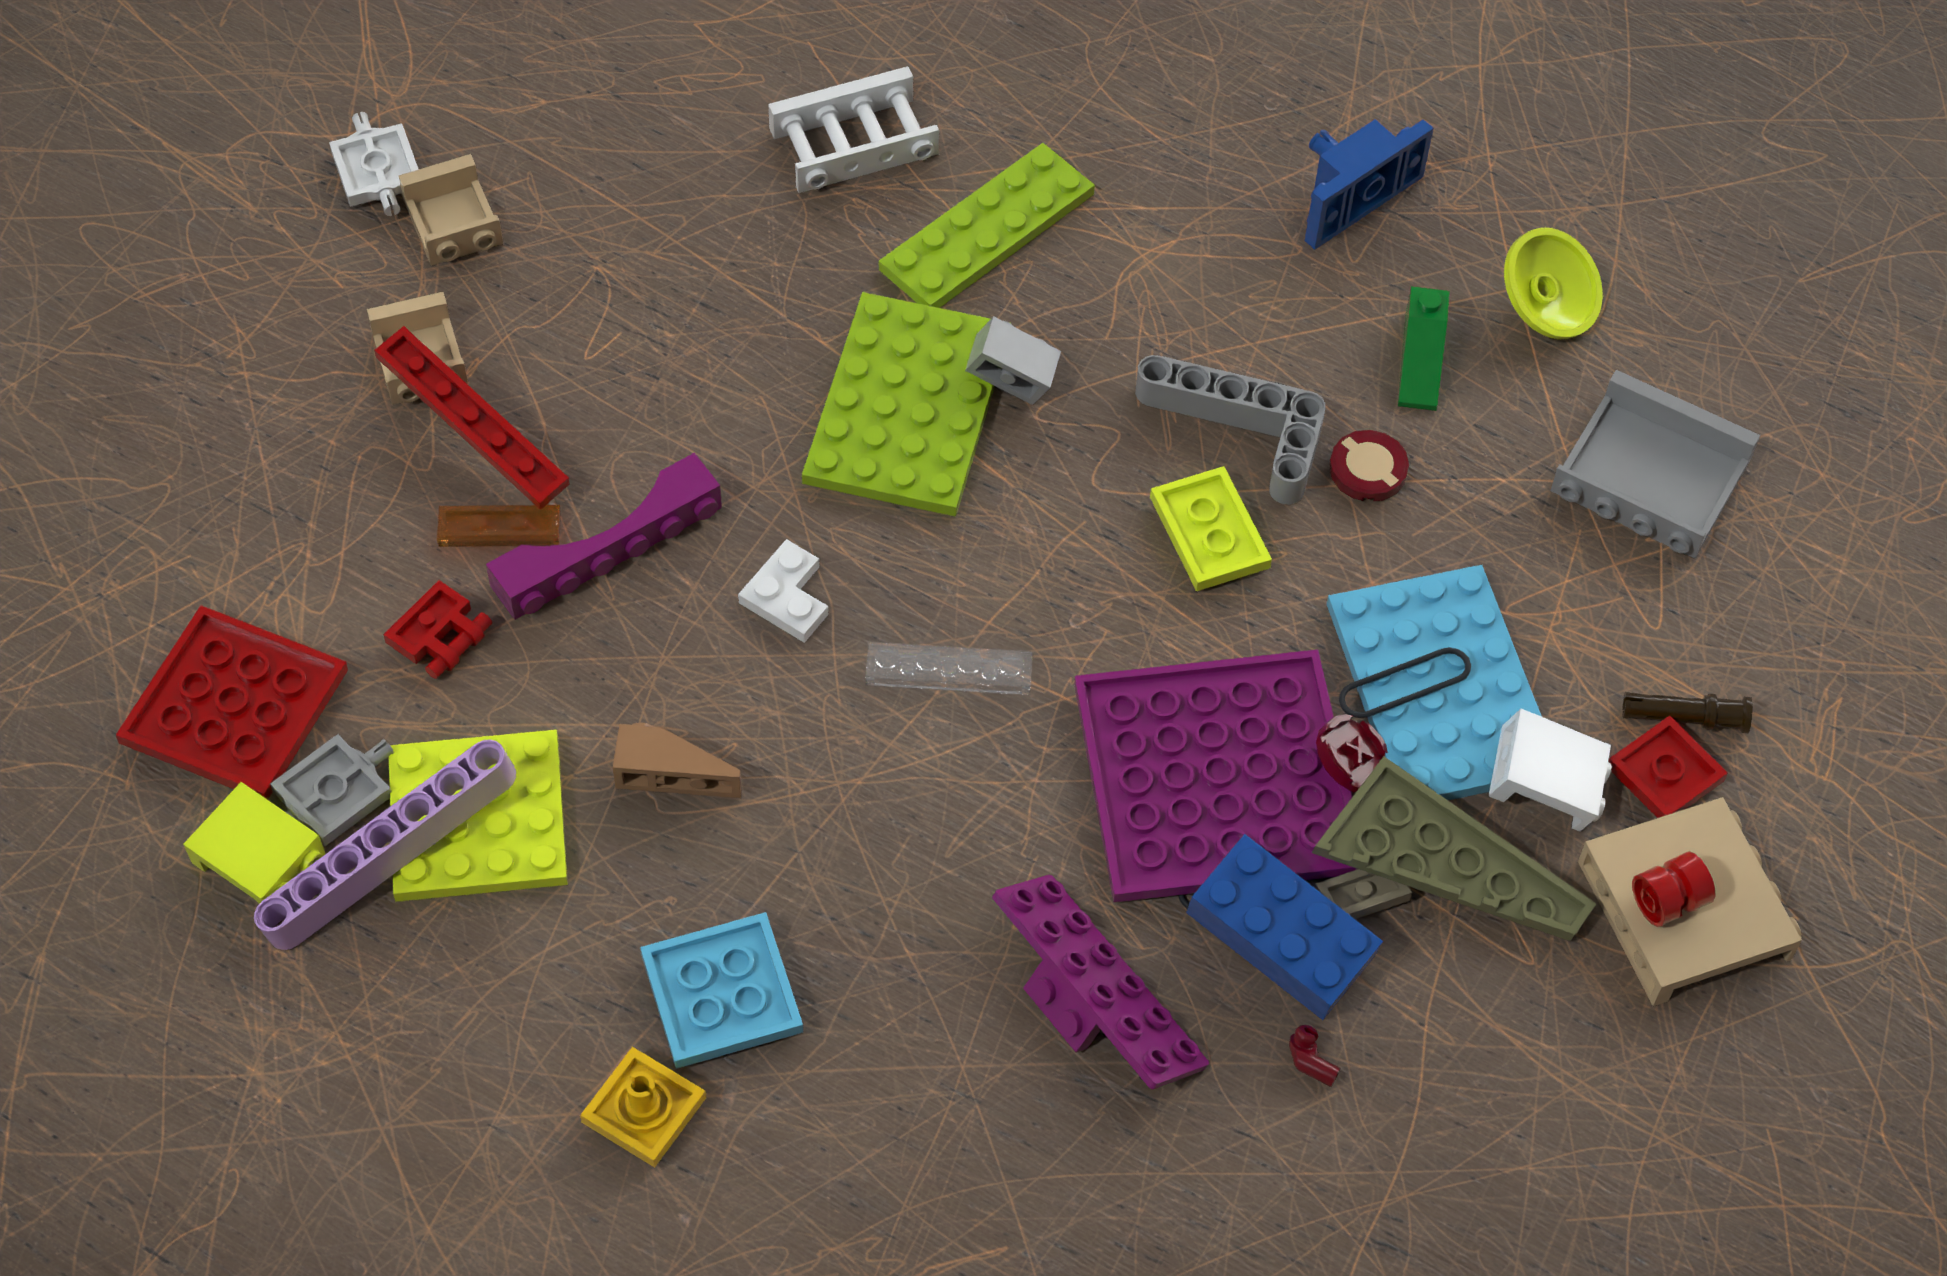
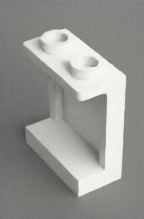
(1551, 767)

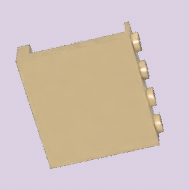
(1731, 932)

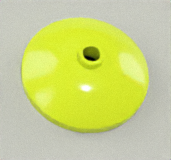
(1553, 283)

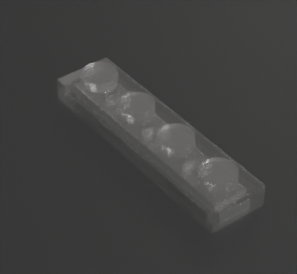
(948, 668)

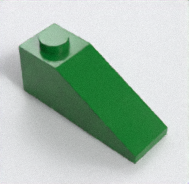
(1423, 348)

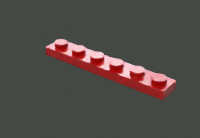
(472, 417)

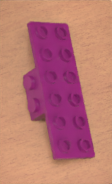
(1091, 988)

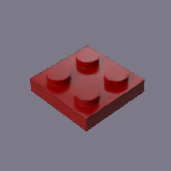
(1667, 769)

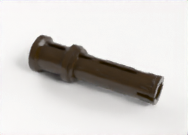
(1708, 712)

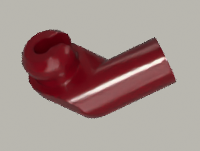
(1307, 1058)

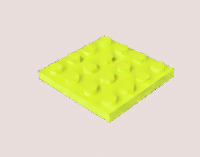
(503, 846)

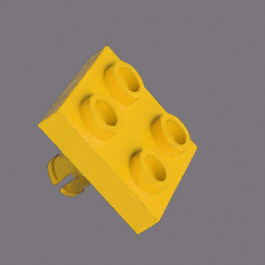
(643, 1106)

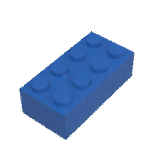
(1283, 926)

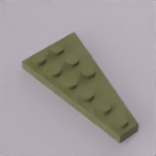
(1426, 842)

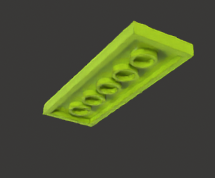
(986, 227)

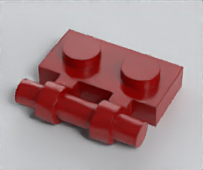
(429, 621)

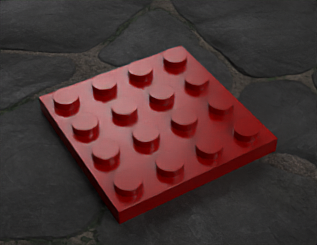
(232, 702)

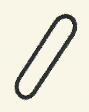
(1346, 689)

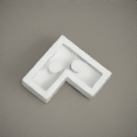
(778, 595)

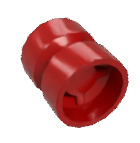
(1677, 886)

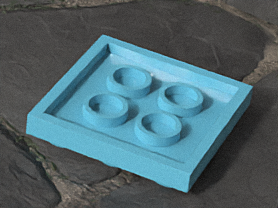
(721, 990)

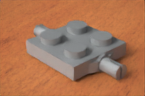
(334, 787)

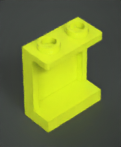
(253, 844)

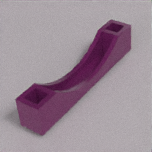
(537, 574)

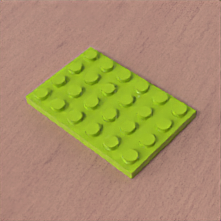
(902, 407)

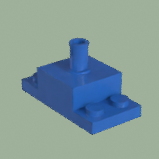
(1362, 175)

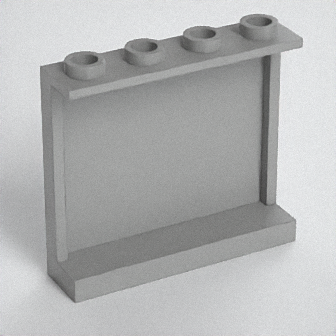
(1656, 464)

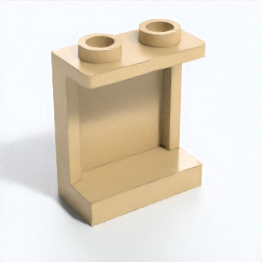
(450, 210)
(430, 322)

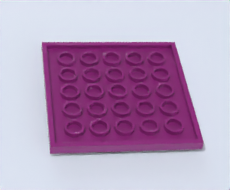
(1201, 758)

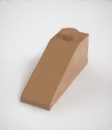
(663, 762)

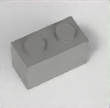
(1013, 360)

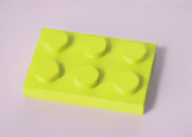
(1210, 528)

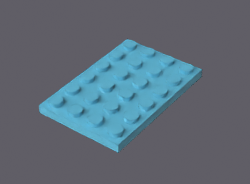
(1454, 732)

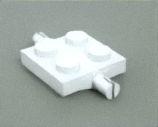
(371, 163)

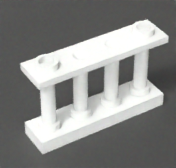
(845, 102)

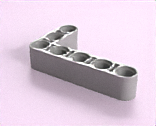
(1241, 403)

